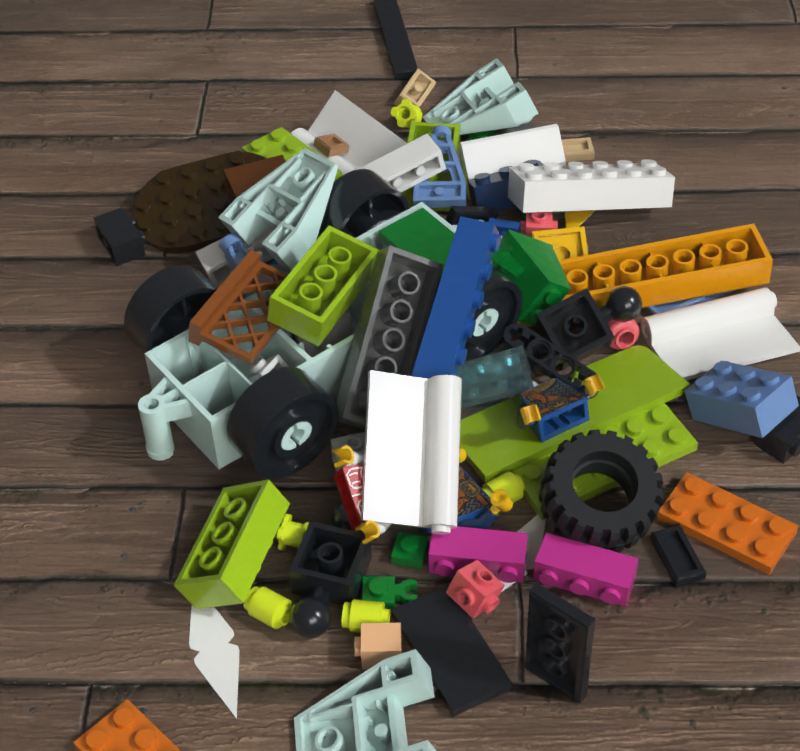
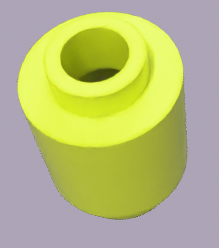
(510, 483)
(268, 607)
(363, 612)

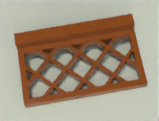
(225, 299)

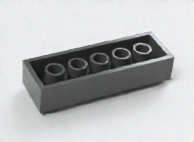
(388, 326)

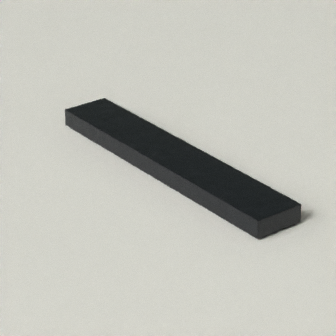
(395, 38)

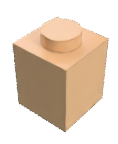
(377, 643)

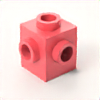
(537, 222)
(475, 589)

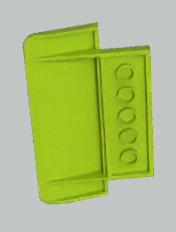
(630, 404)

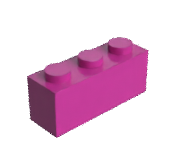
(497, 550)
(585, 569)

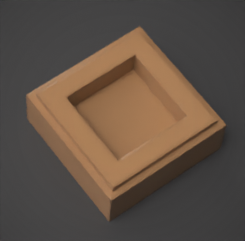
(331, 145)

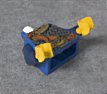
(556, 406)
(474, 505)

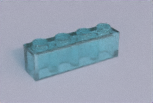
(495, 377)

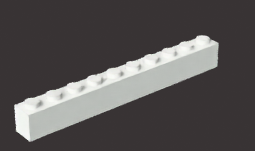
(400, 168)

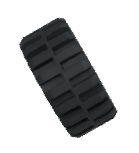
(611, 457)

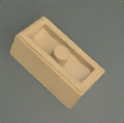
(416, 89)

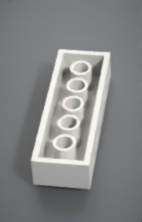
(590, 186)

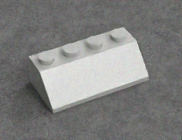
(510, 149)

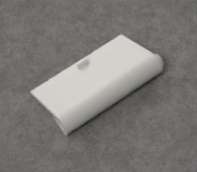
(362, 133)
(718, 330)
(412, 451)

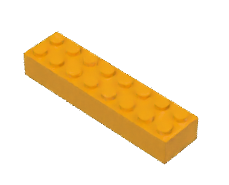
(675, 267)

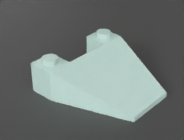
(485, 102)
(288, 202)
(368, 709)

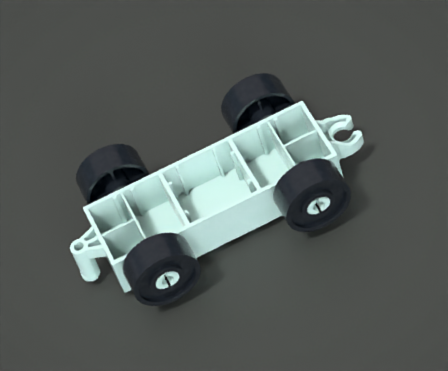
(291, 411)

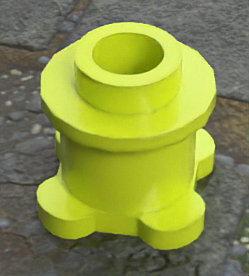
(406, 113)
(290, 533)

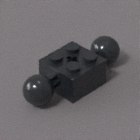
(581, 311)
(326, 570)

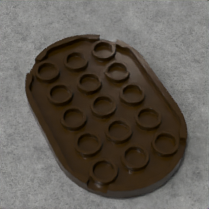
(183, 203)

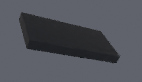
(559, 642)
(454, 649)

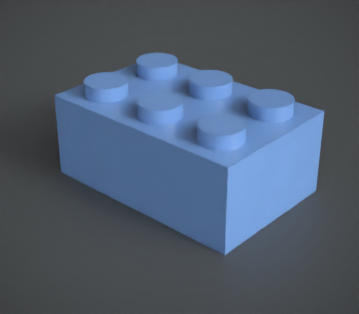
(742, 398)

